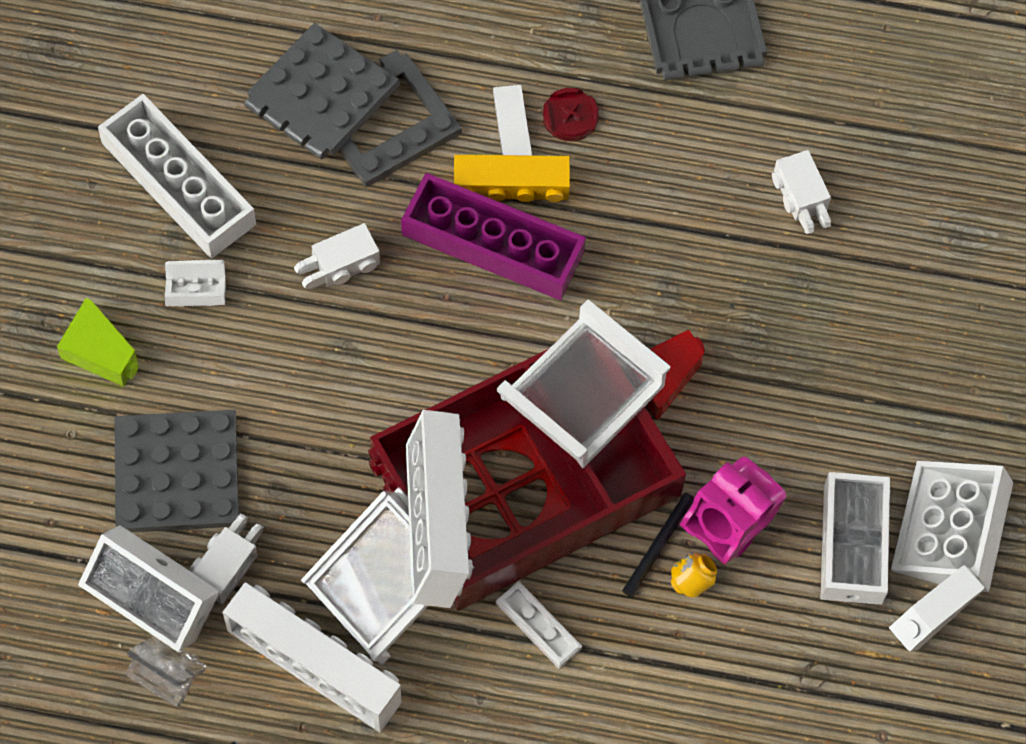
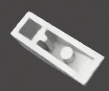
(937, 608)

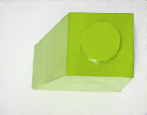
(98, 346)

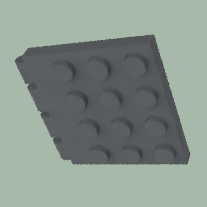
(702, 35)
(320, 92)

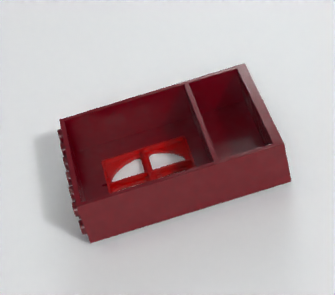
(581, 505)

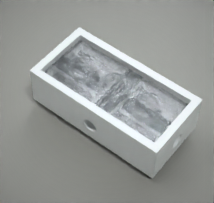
(855, 538)
(148, 588)

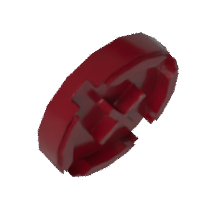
(570, 114)

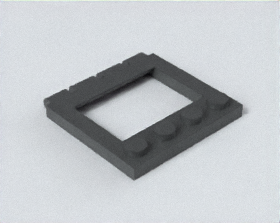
(413, 141)

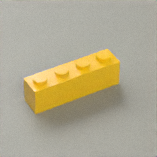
(514, 176)

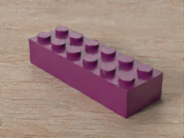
(493, 236)

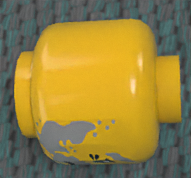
(693, 574)

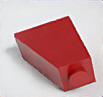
(684, 356)

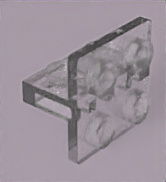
(163, 669)

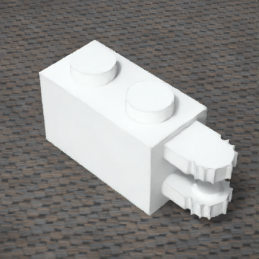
(802, 189)
(340, 258)
(228, 557)

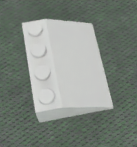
(953, 521)

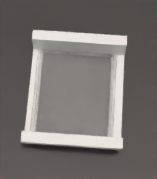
(588, 384)
(369, 576)

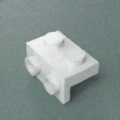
(195, 283)

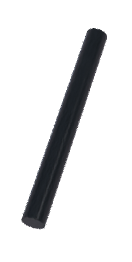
(658, 544)

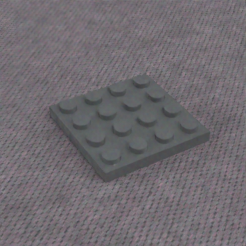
(176, 471)

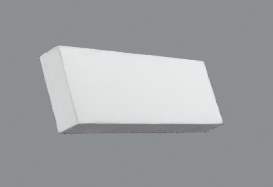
(512, 120)
(538, 624)

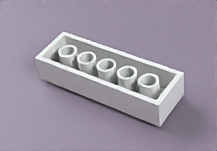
(177, 176)
(437, 509)
(313, 656)

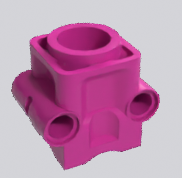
(733, 508)

